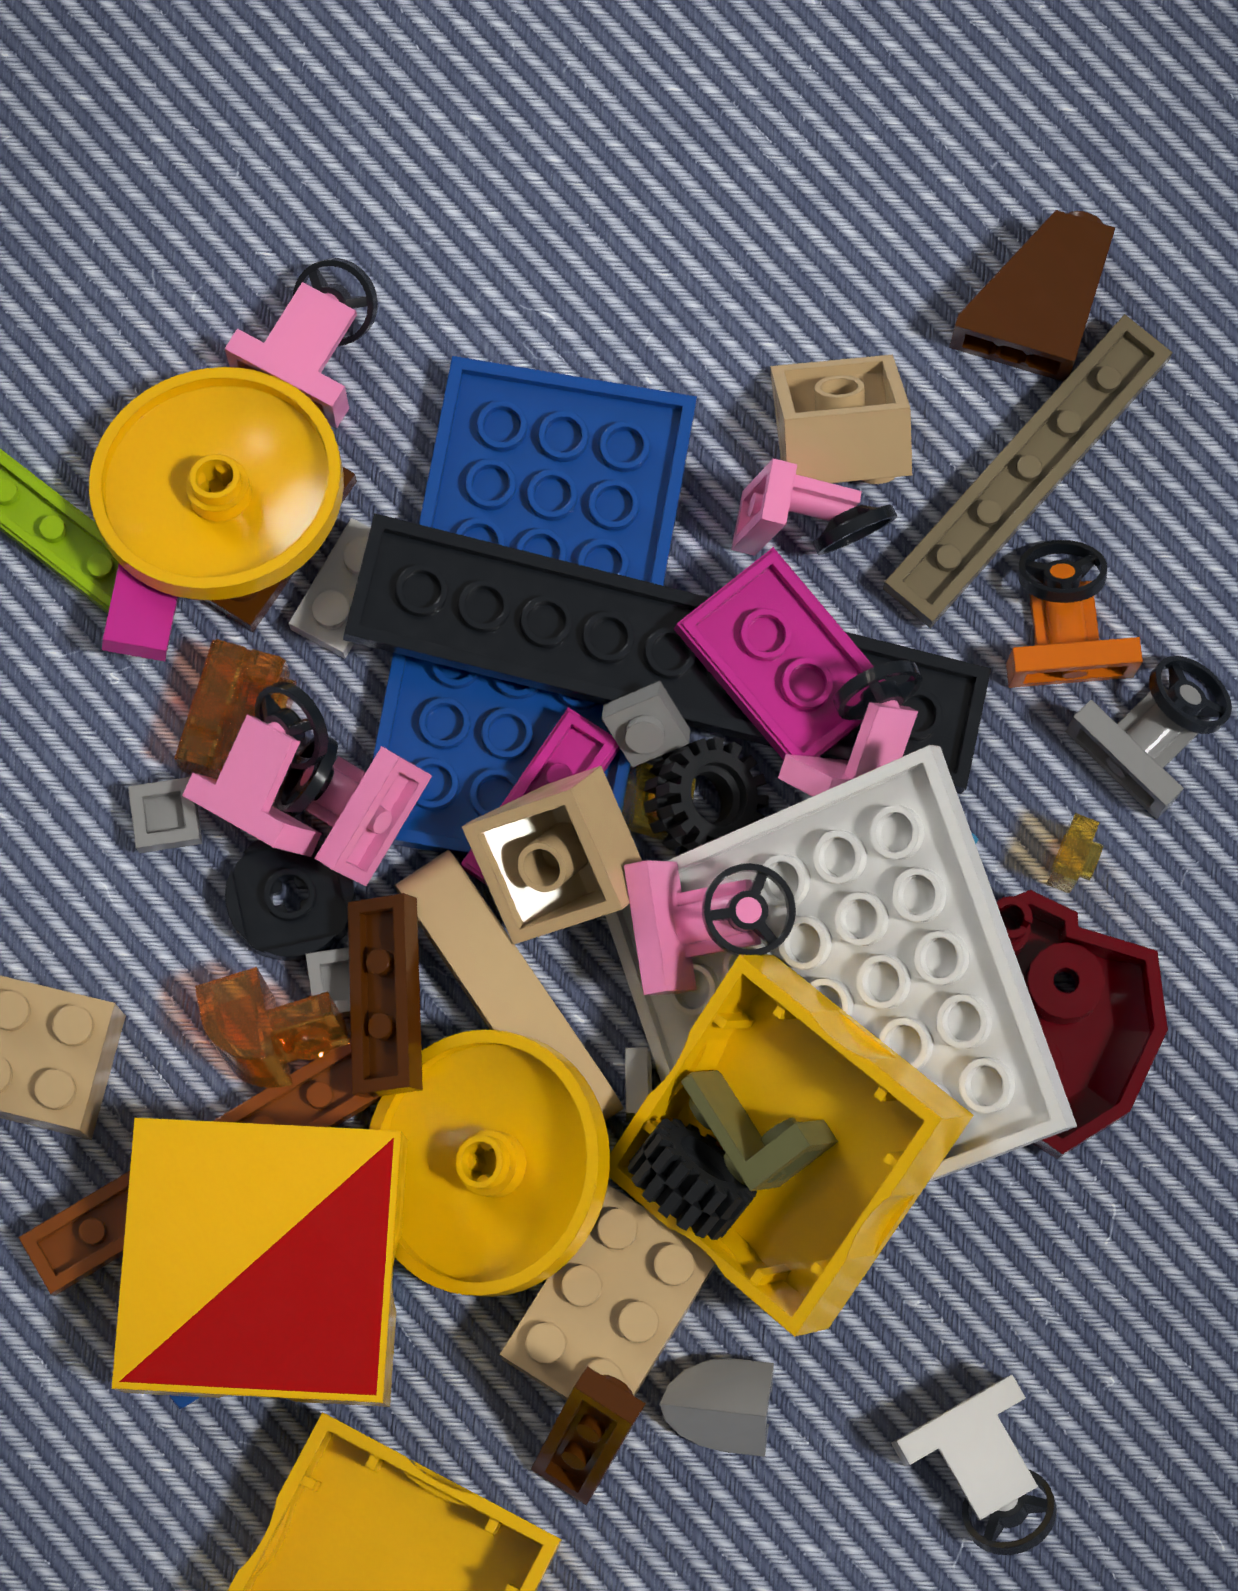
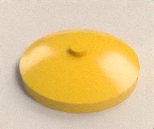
(216, 483)
(498, 1163)

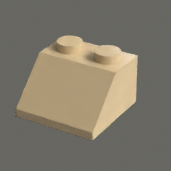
(843, 419)
(555, 855)

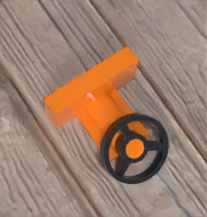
(1066, 622)

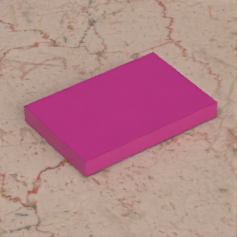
(777, 656)

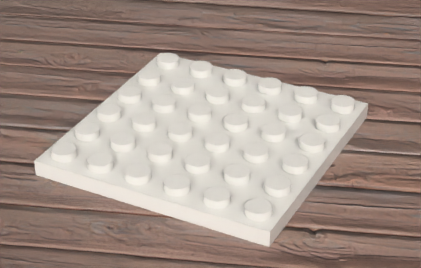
(896, 936)

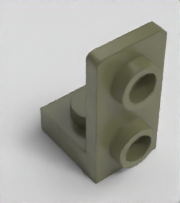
(753, 1158)

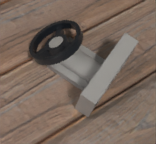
(1153, 731)

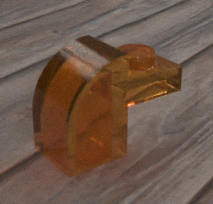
(262, 1038)

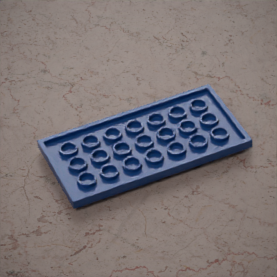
(553, 472)

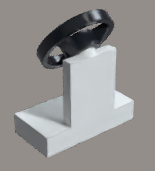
(985, 1466)

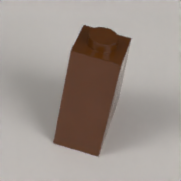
(1039, 299)

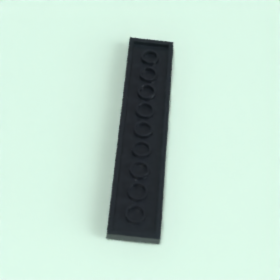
(598, 635)

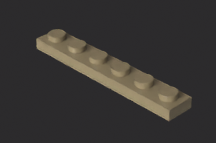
(1027, 471)

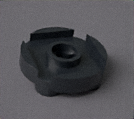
(273, 929)

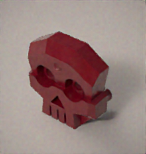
(1103, 1030)

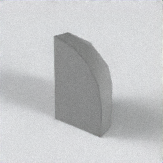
(722, 1405)

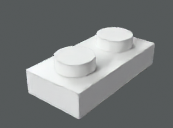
(328, 601)

